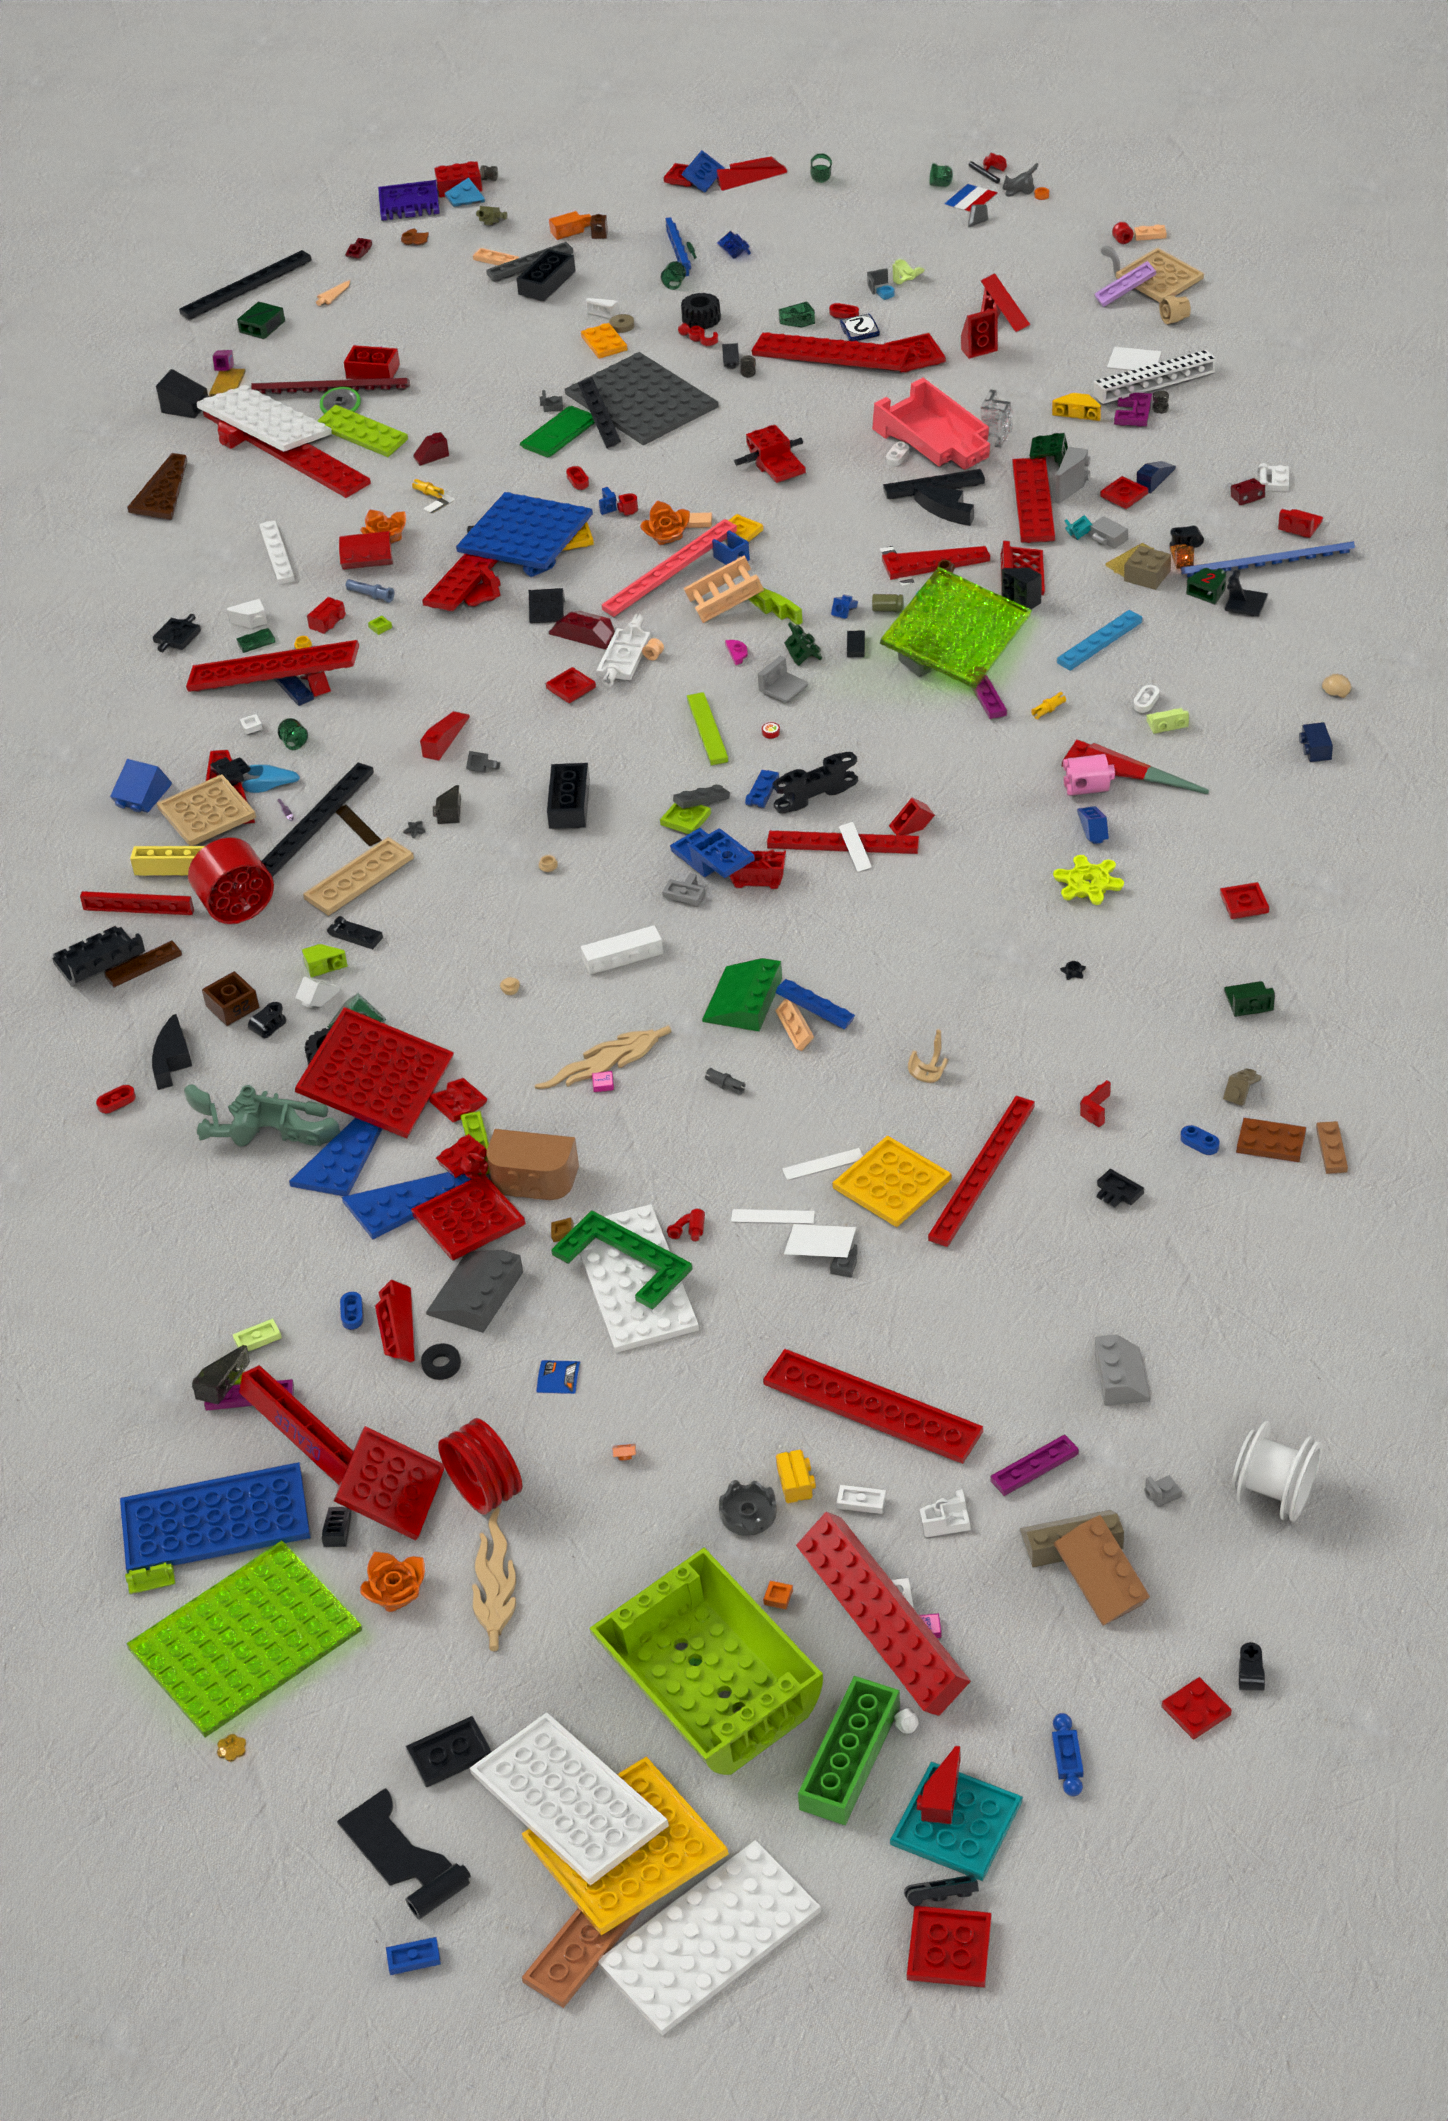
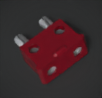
(1247, 491)

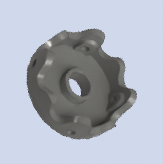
(752, 1496)

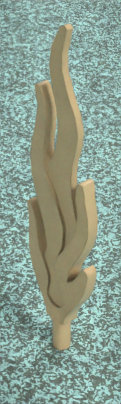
(605, 1055)
(496, 1611)

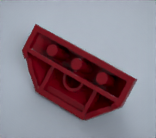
(585, 629)

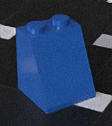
(139, 786)

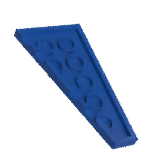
(340, 1161)
(391, 1206)

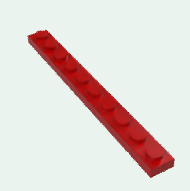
(981, 1171)

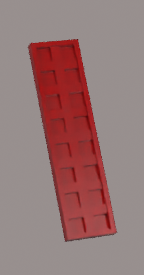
(1033, 500)
(457, 582)

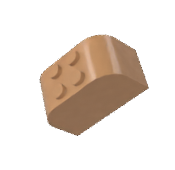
(532, 1164)

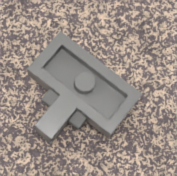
(685, 891)

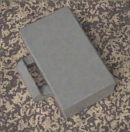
(1108, 532)

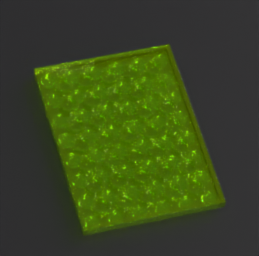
(956, 627)

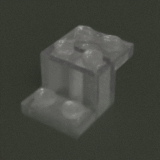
(997, 417)

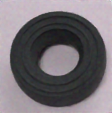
(445, 1371)

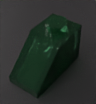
(797, 315)

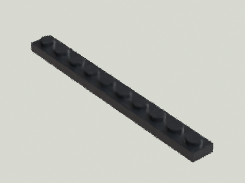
(245, 284)
(317, 817)

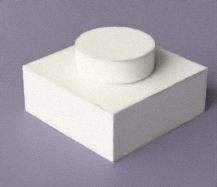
(251, 724)

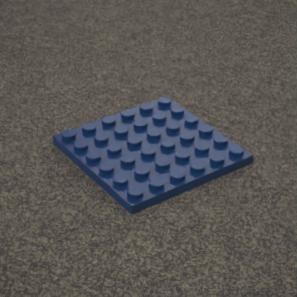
(524, 530)

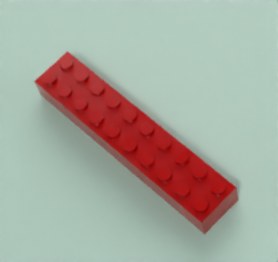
(883, 1614)

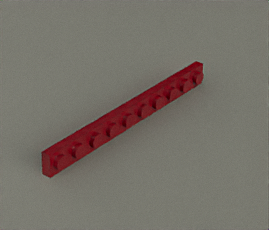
(324, 386)

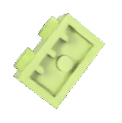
(1168, 720)

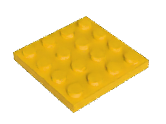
(892, 1181)

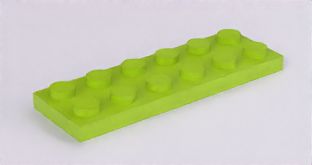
(363, 431)

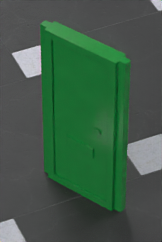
(558, 431)

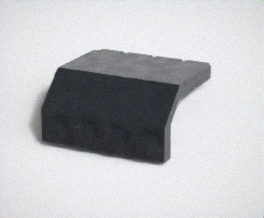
(97, 954)

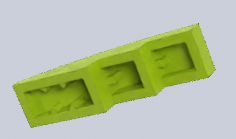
(772, 602)

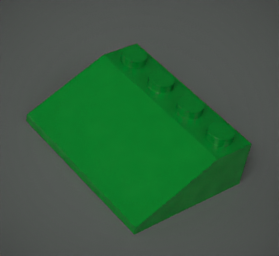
(744, 994)

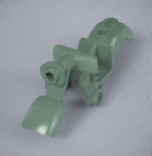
(258, 1111)

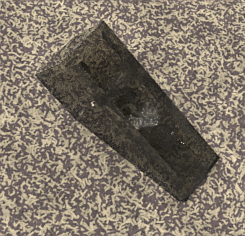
(219, 1377)

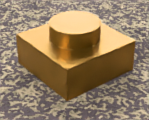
(561, 1228)

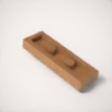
(1331, 1147)

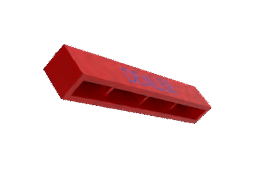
(296, 1422)

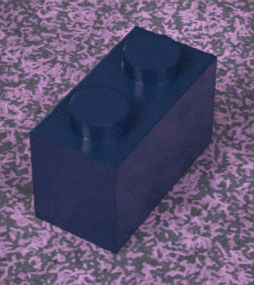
(1316, 742)

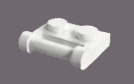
(1279, 476)

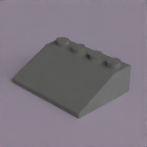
(477, 1288)

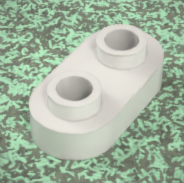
(897, 454)
(1146, 698)

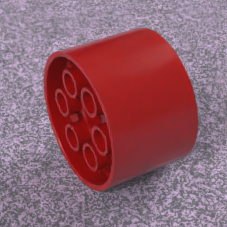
(230, 880)

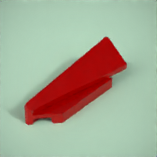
(748, 172)
(396, 1321)

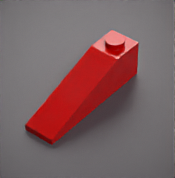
(441, 735)

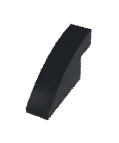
(944, 503)
(169, 1053)

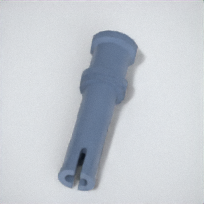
(375, 591)

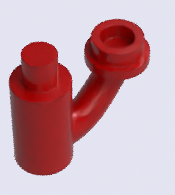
(696, 1225)

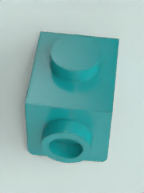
(1079, 527)

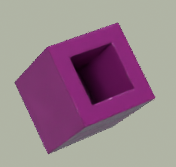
(223, 360)

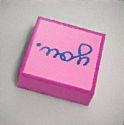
(603, 1081)
(933, 1623)

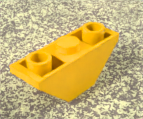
(1077, 406)

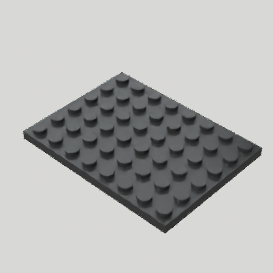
(646, 398)

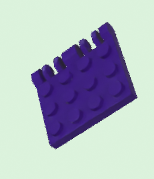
(408, 199)

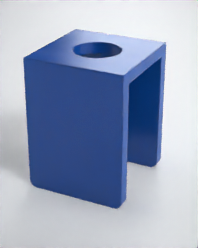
(735, 547)

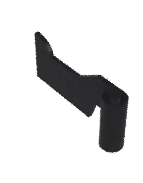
(400, 1860)

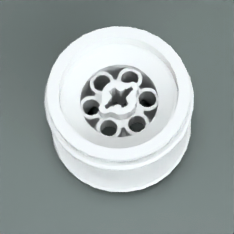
(1276, 1470)

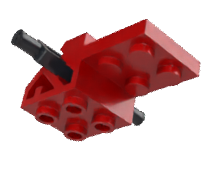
(773, 453)

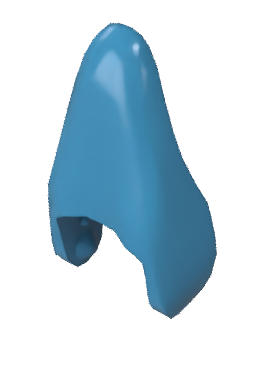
(269, 778)

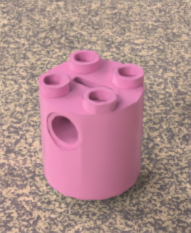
(1087, 774)

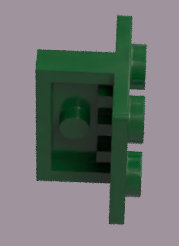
(801, 645)

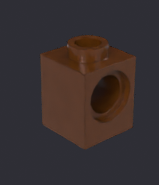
(599, 232)

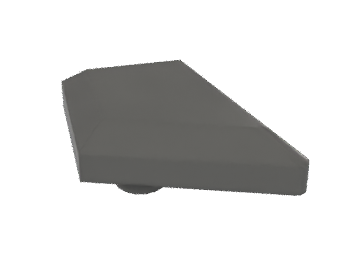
(978, 214)

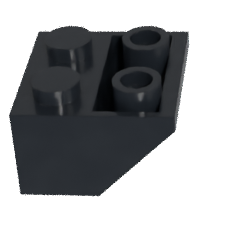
(1022, 586)

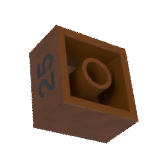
(230, 998)

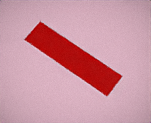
(1005, 302)

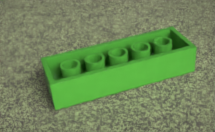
(849, 1750)

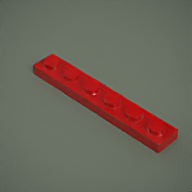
(137, 903)

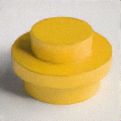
(302, 642)

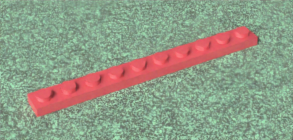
(667, 568)

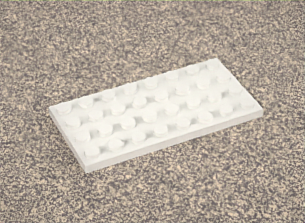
(264, 418)
(619, 1277)
(569, 1798)
(708, 1937)

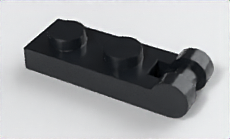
(354, 933)
(940, 1889)

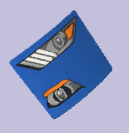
(557, 1376)

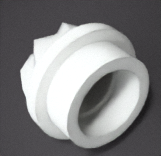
(906, 1721)

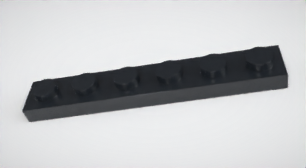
(599, 412)
(950, 481)

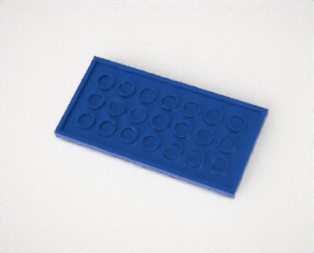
(214, 1517)

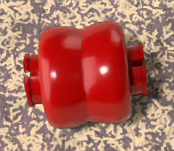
(1122, 232)

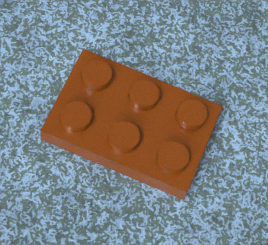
(1271, 1139)

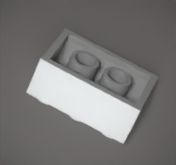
(1120, 1371)

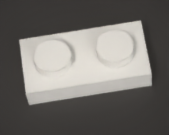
(861, 1499)

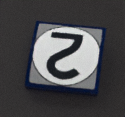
(860, 327)

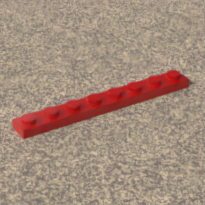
(835, 842)

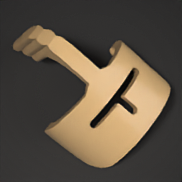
(919, 1069)

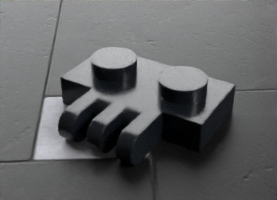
(231, 770)
(1118, 1188)

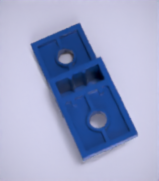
(712, 852)

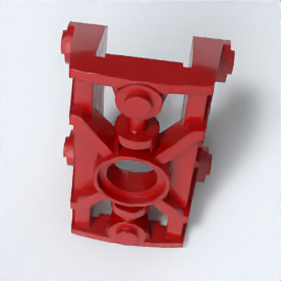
(763, 871)

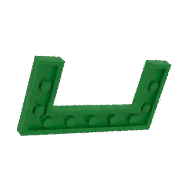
(670, 1267)

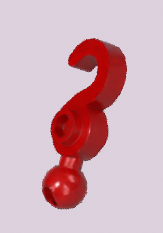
(697, 334)

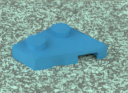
(464, 193)

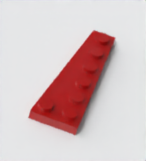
(923, 562)

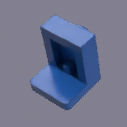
(608, 503)
(842, 605)

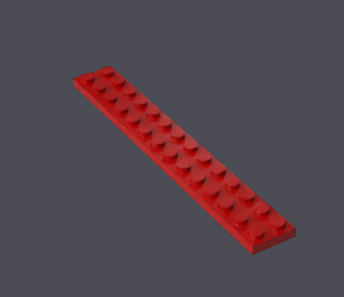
(314, 464)

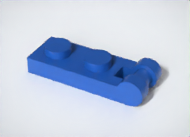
(762, 789)

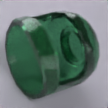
(820, 173)
(940, 175)
(673, 272)
(292, 731)

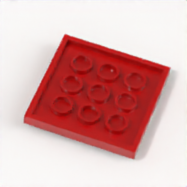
(468, 1217)
(389, 1483)

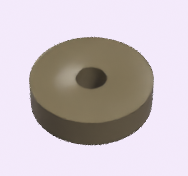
(622, 323)

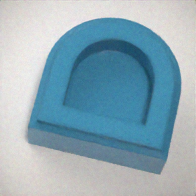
(885, 292)

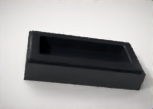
(856, 643)

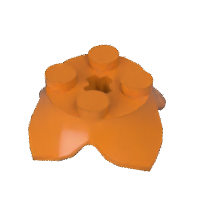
(378, 522)
(665, 524)
(393, 1582)

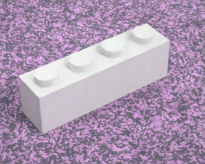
(622, 950)

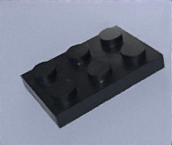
(448, 1751)

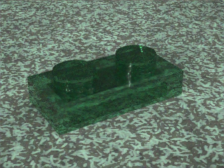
(255, 640)

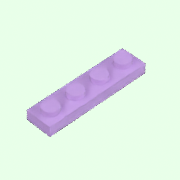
(1125, 284)

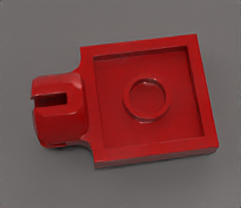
(465, 1158)

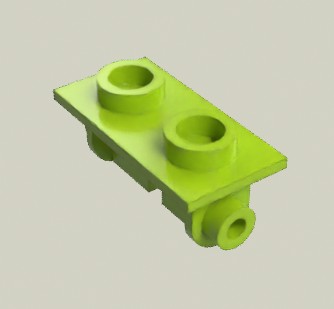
(145, 1580)

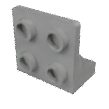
(778, 683)

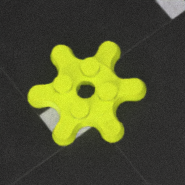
(1083, 871)

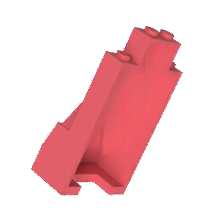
(934, 426)

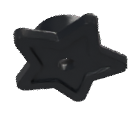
(1073, 969)

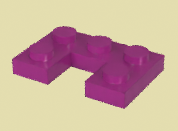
(1141, 408)

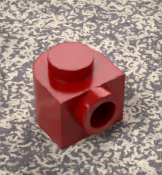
(627, 504)

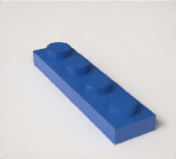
(815, 1003)

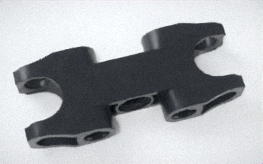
(805, 785)

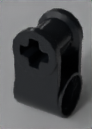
(1186, 535)
(267, 1022)
(1251, 1668)

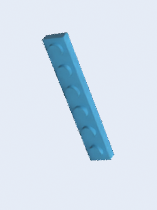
(1099, 640)

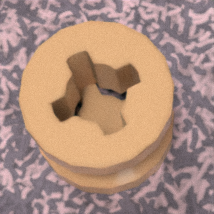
(653, 649)

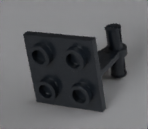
(1244, 600)

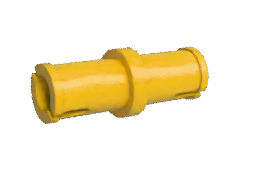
(428, 488)
(1048, 705)

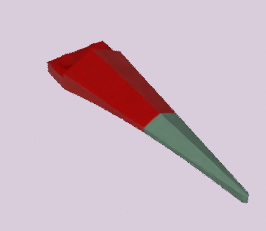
(1129, 767)

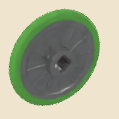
(341, 396)

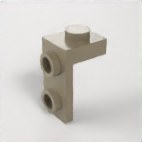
(1239, 1084)

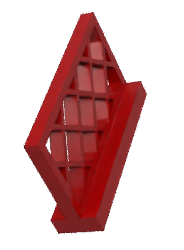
(1008, 559)

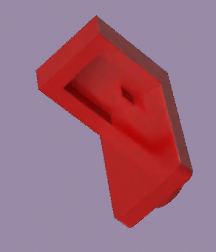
(317, 682)
(1090, 1105)

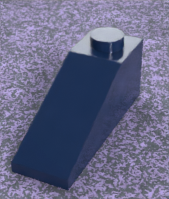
(1153, 474)

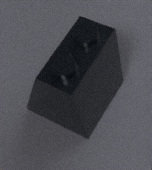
(180, 395)

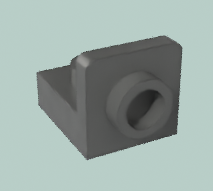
(551, 403)

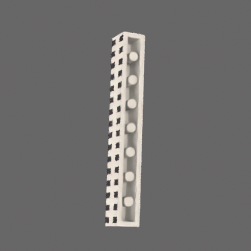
(1154, 376)

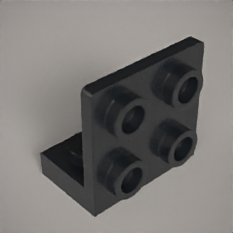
(546, 605)

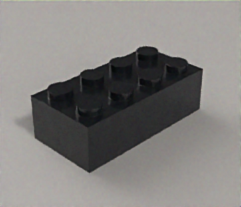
(546, 274)
(568, 795)

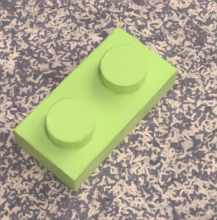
(258, 1335)

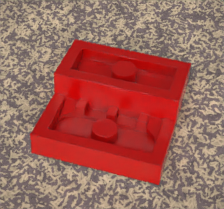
(458, 1099)

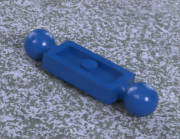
(1067, 1754)

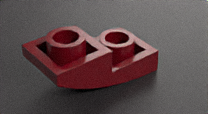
(359, 249)

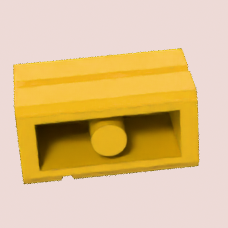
(794, 1476)

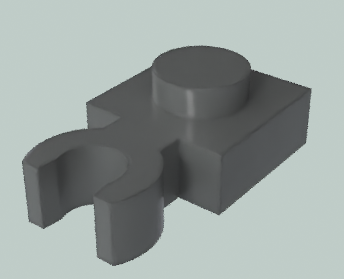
(845, 1266)

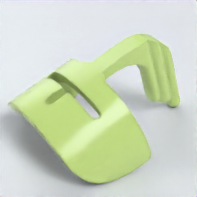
(902, 269)

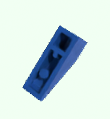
(1093, 824)

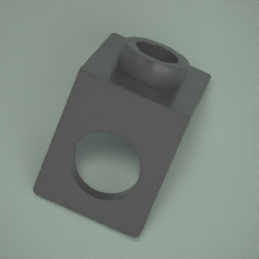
(877, 277)

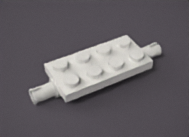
(623, 652)

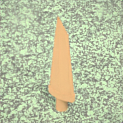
(328, 296)

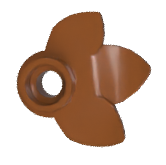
(412, 237)

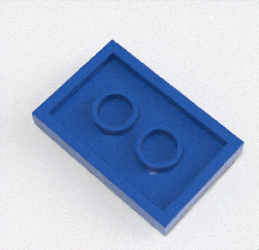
(702, 171)

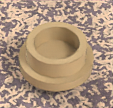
(548, 863)
(510, 986)

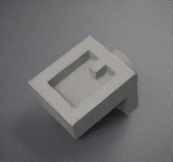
(1162, 1490)

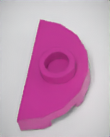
(737, 650)

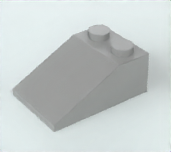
(1072, 473)

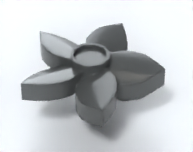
(415, 828)

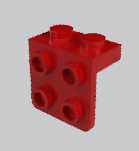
(1299, 522)
(486, 591)

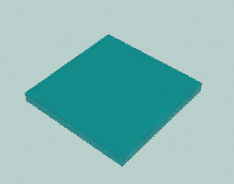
(977, 1828)

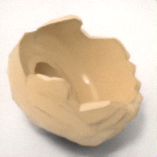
(1337, 685)

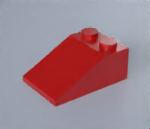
(980, 333)

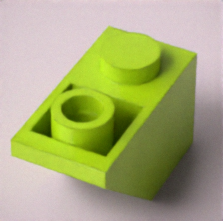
(323, 959)

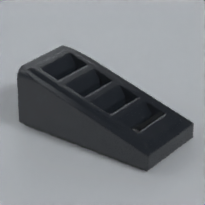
(336, 1539)

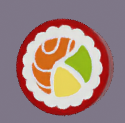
(770, 730)

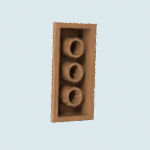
(1101, 1570)

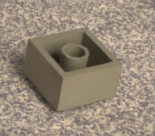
(1147, 567)

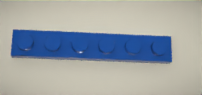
(676, 242)

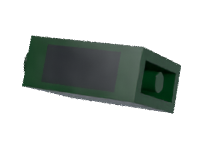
(261, 320)

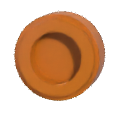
(1041, 193)

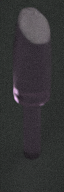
(286, 810)

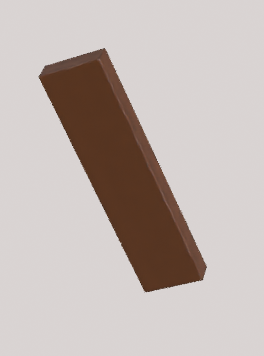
(142, 963)

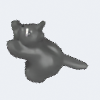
(1022, 182)

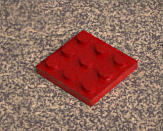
(923, 352)
(949, 1946)

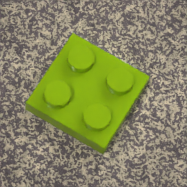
(685, 819)

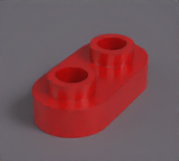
(844, 311)
(577, 477)
(116, 1099)

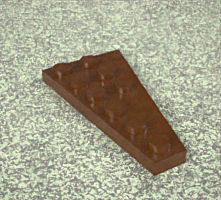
(161, 492)

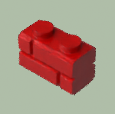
(326, 615)

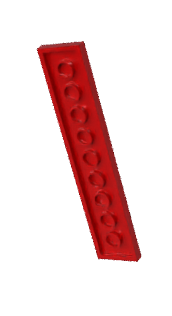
(831, 351)
(273, 665)
(873, 1405)

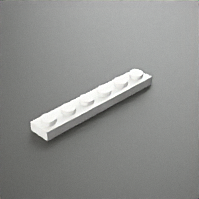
(276, 552)

